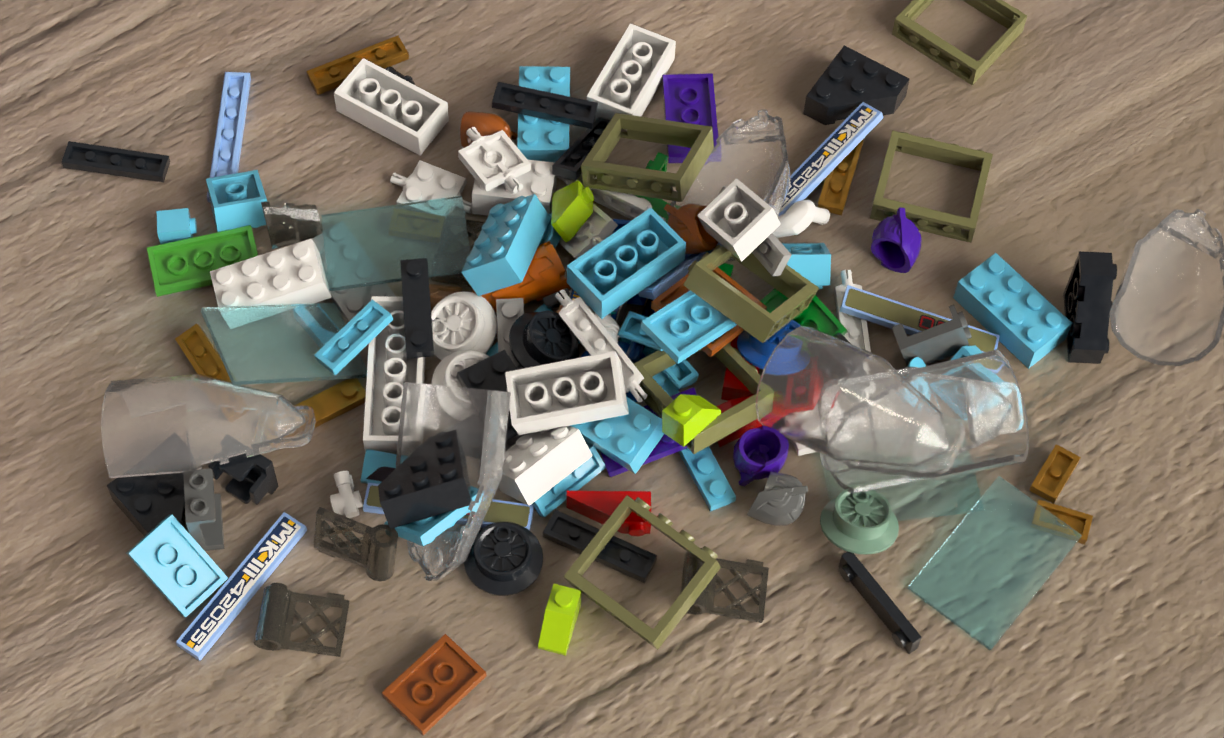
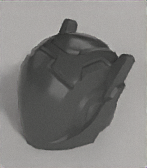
(780, 501)

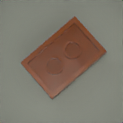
(434, 684)

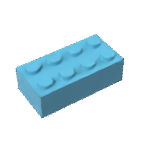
(539, 137)
(506, 245)
(626, 263)
(1012, 309)
(626, 437)

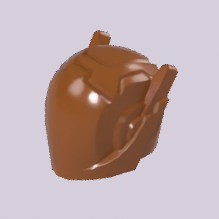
(485, 124)
(690, 229)

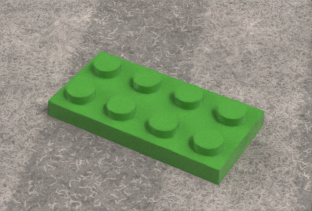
(188, 262)

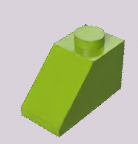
(571, 209)
(687, 417)
(559, 619)

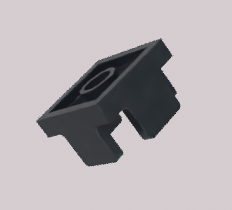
(250, 475)

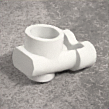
(347, 500)

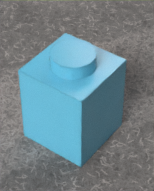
(175, 225)

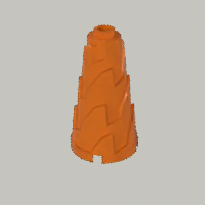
(541, 279)

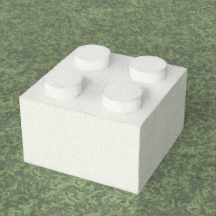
(739, 219)

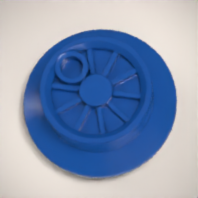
(758, 352)

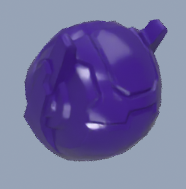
(896, 242)
(759, 453)

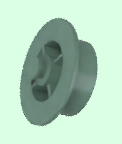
(860, 522)

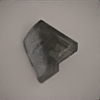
(291, 223)

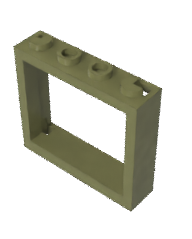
(949, 56)
(641, 180)
(924, 218)
(741, 308)
(727, 421)
(684, 601)

